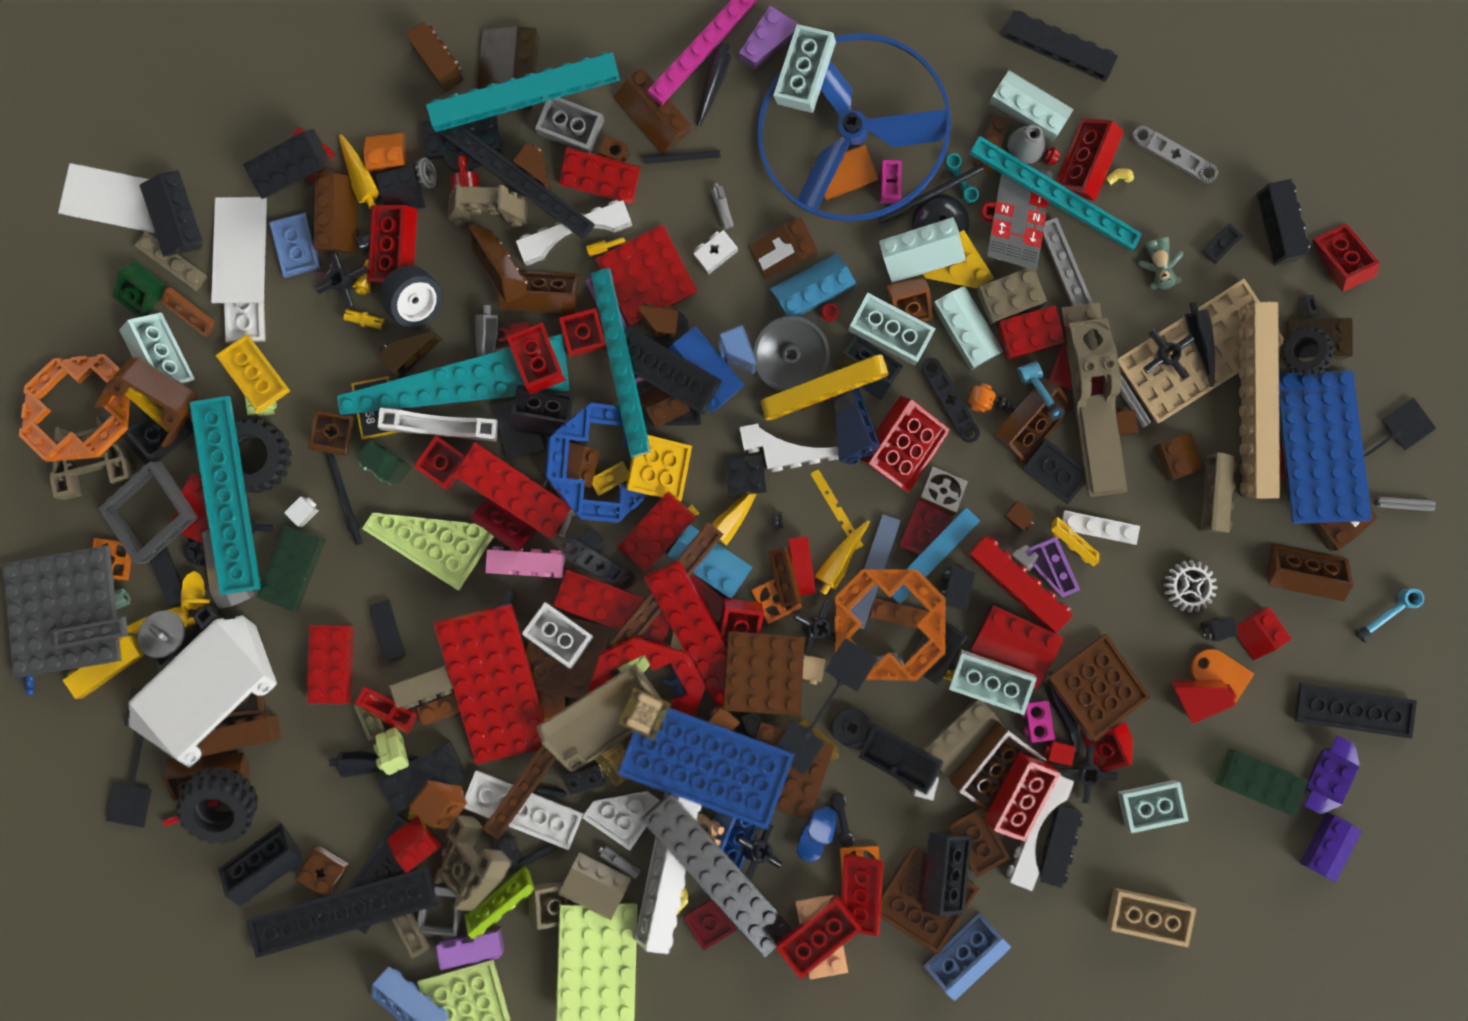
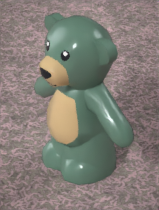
(1161, 265)

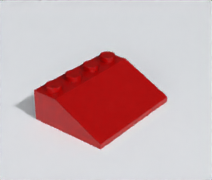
(907, 443)
(1016, 643)

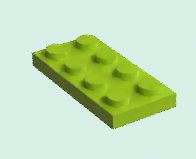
(499, 902)

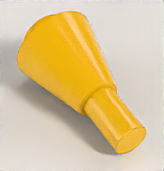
(361, 284)

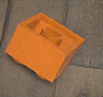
(385, 153)

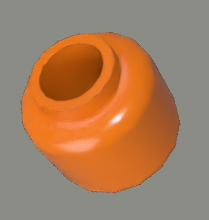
(981, 398)

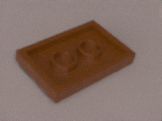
(986, 846)

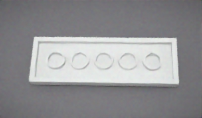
(537, 817)

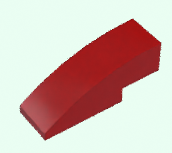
(802, 565)
(386, 710)

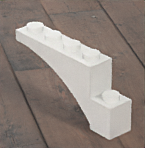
(781, 453)

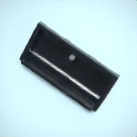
(901, 759)

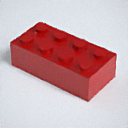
(330, 664)
(1022, 797)
(818, 936)

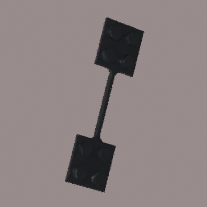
(1406, 425)
(849, 668)
(129, 802)

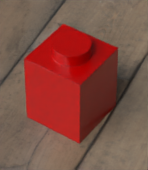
(1059, 752)

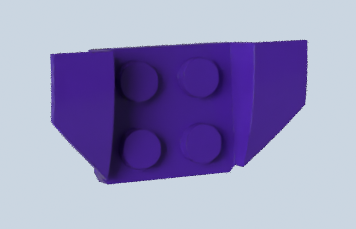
(1332, 776)

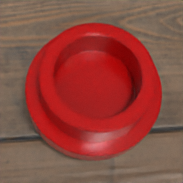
(1051, 156)
(829, 312)

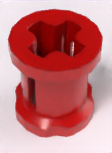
(987, 207)

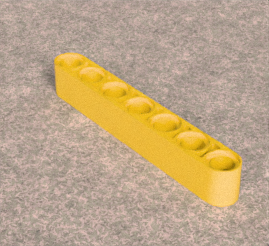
(824, 387)

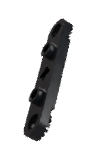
(942, 388)
(588, 558)

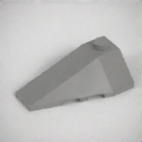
(221, 601)

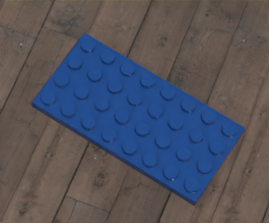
(1323, 448)
(710, 767)

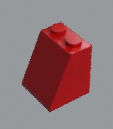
(1204, 697)

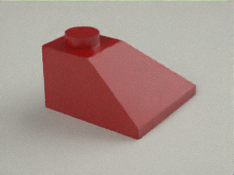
(1113, 748)

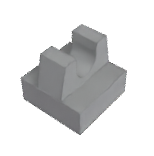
(1021, 557)

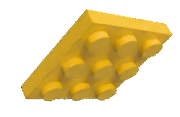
(661, 469)

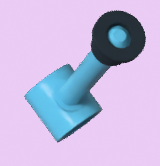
(1032, 374)
(1365, 632)

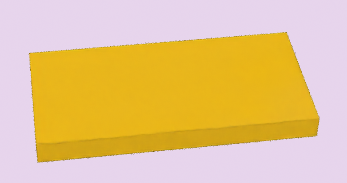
(252, 373)

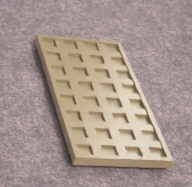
(1162, 388)

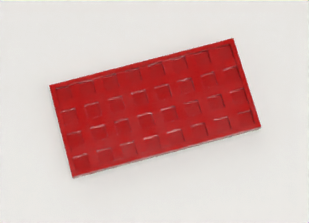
(492, 682)

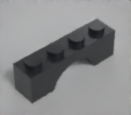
(203, 619)

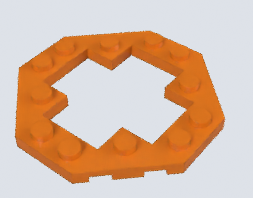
(71, 446)
(932, 624)

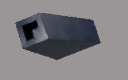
(854, 428)

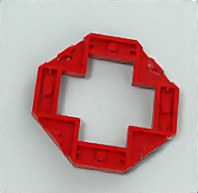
(657, 656)

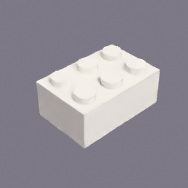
(558, 635)

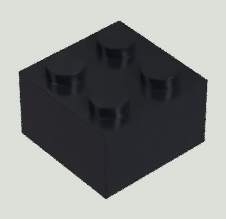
(957, 587)

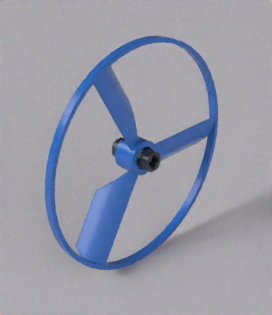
(854, 128)

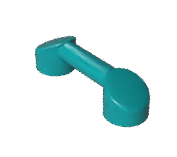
(952, 164)

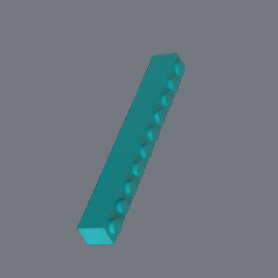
(523, 91)

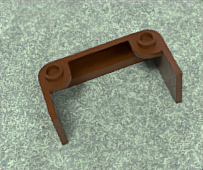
(156, 386)

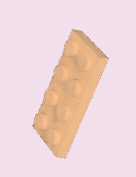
(835, 963)

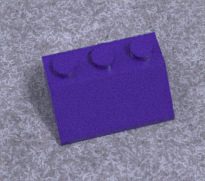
(1331, 847)

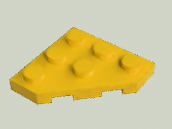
(967, 273)

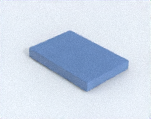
(295, 245)

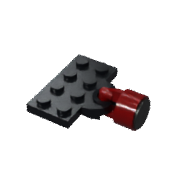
(438, 147)

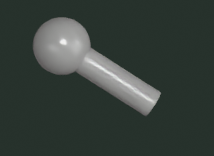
(565, 525)

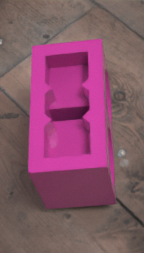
(890, 181)
(1043, 719)

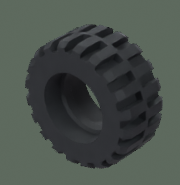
(277, 454)
(211, 824)

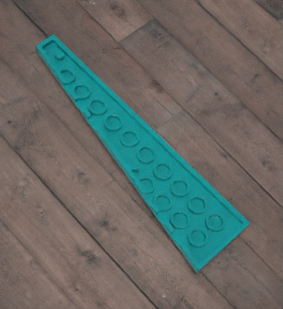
(463, 381)

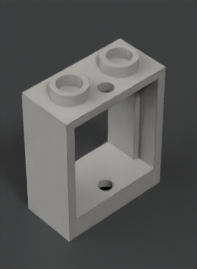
(446, 931)

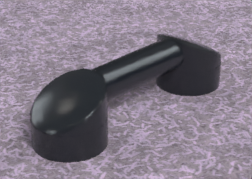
(846, 837)

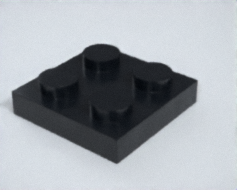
(745, 475)

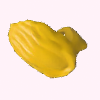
(193, 591)

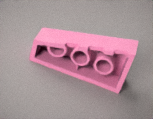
(525, 563)

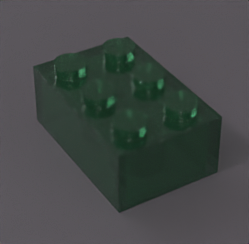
(383, 463)

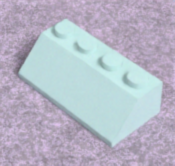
(1030, 105)
(922, 250)
(967, 327)
(891, 329)
(154, 343)
(992, 682)

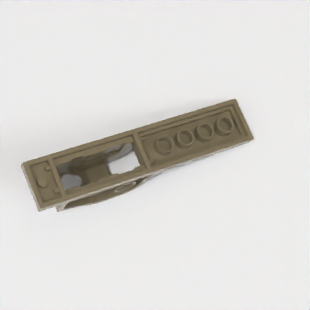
(1096, 413)

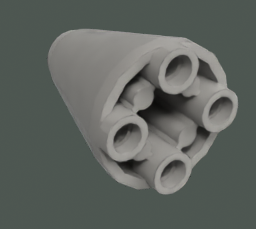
(1027, 144)

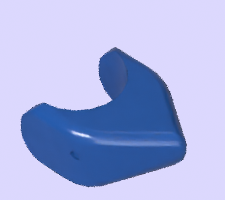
(817, 833)

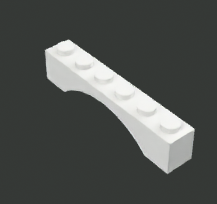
(536, 246)
(434, 425)
(1024, 868)

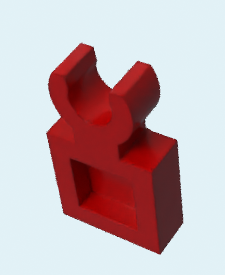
(514, 328)

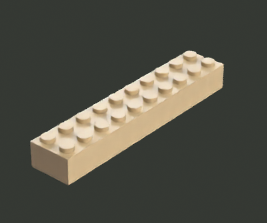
(1259, 400)

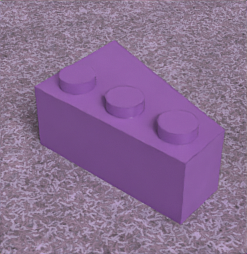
(767, 38)
(1054, 567)
(466, 950)

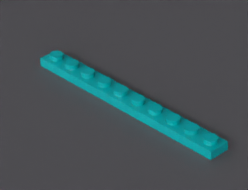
(1055, 193)
(620, 363)

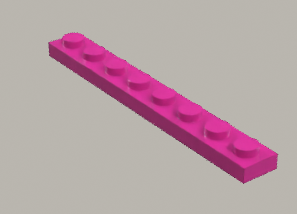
(699, 49)

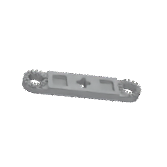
(1187, 160)

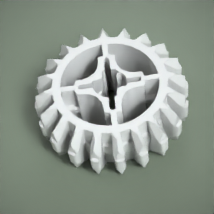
(1185, 580)

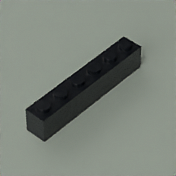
(1059, 45)

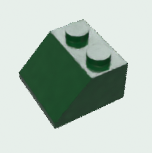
(137, 289)

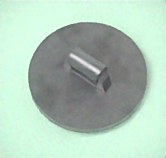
(161, 634)

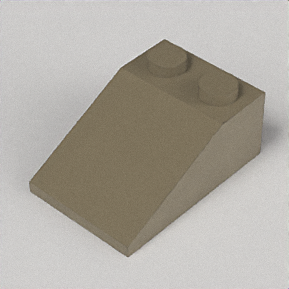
(544, 905)

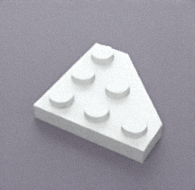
(621, 816)

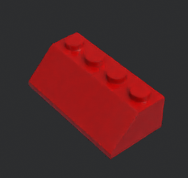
(1090, 157)
(391, 240)

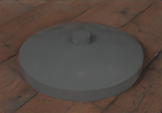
(790, 352)

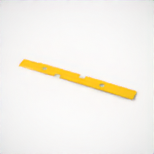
(832, 501)

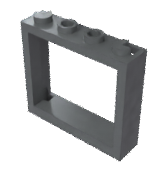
(122, 530)

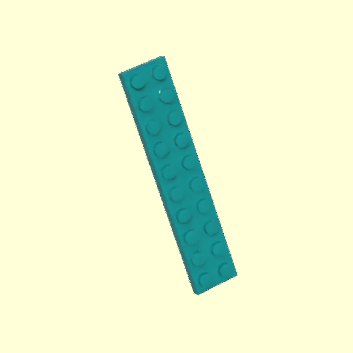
(225, 495)

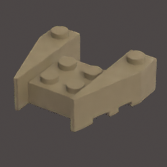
(474, 200)
(65, 473)
(464, 871)

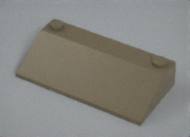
(592, 722)

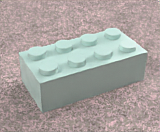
(804, 68)

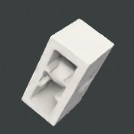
(725, 247)

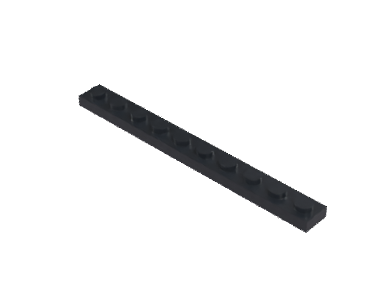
(519, 180)

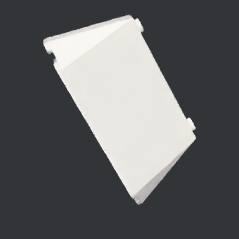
(202, 687)

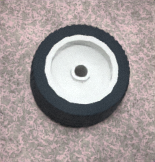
(411, 296)

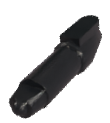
(554, 792)

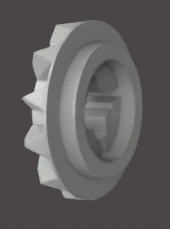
(425, 166)

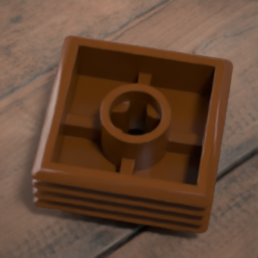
(336, 444)
(333, 868)

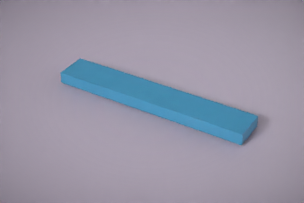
(940, 548)

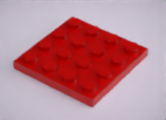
(647, 273)

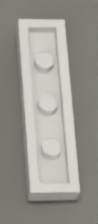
(1101, 527)

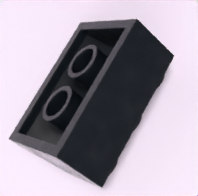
(861, 350)
(540, 412)

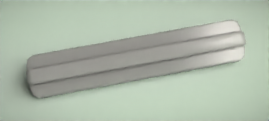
(1133, 403)
(1401, 503)

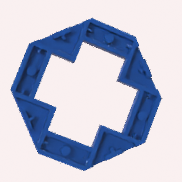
(573, 489)

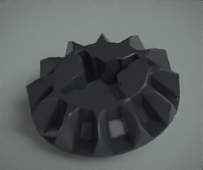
(191, 555)

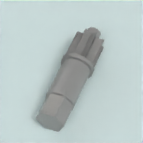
(721, 203)
(619, 862)

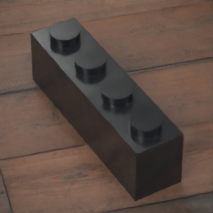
(1059, 846)

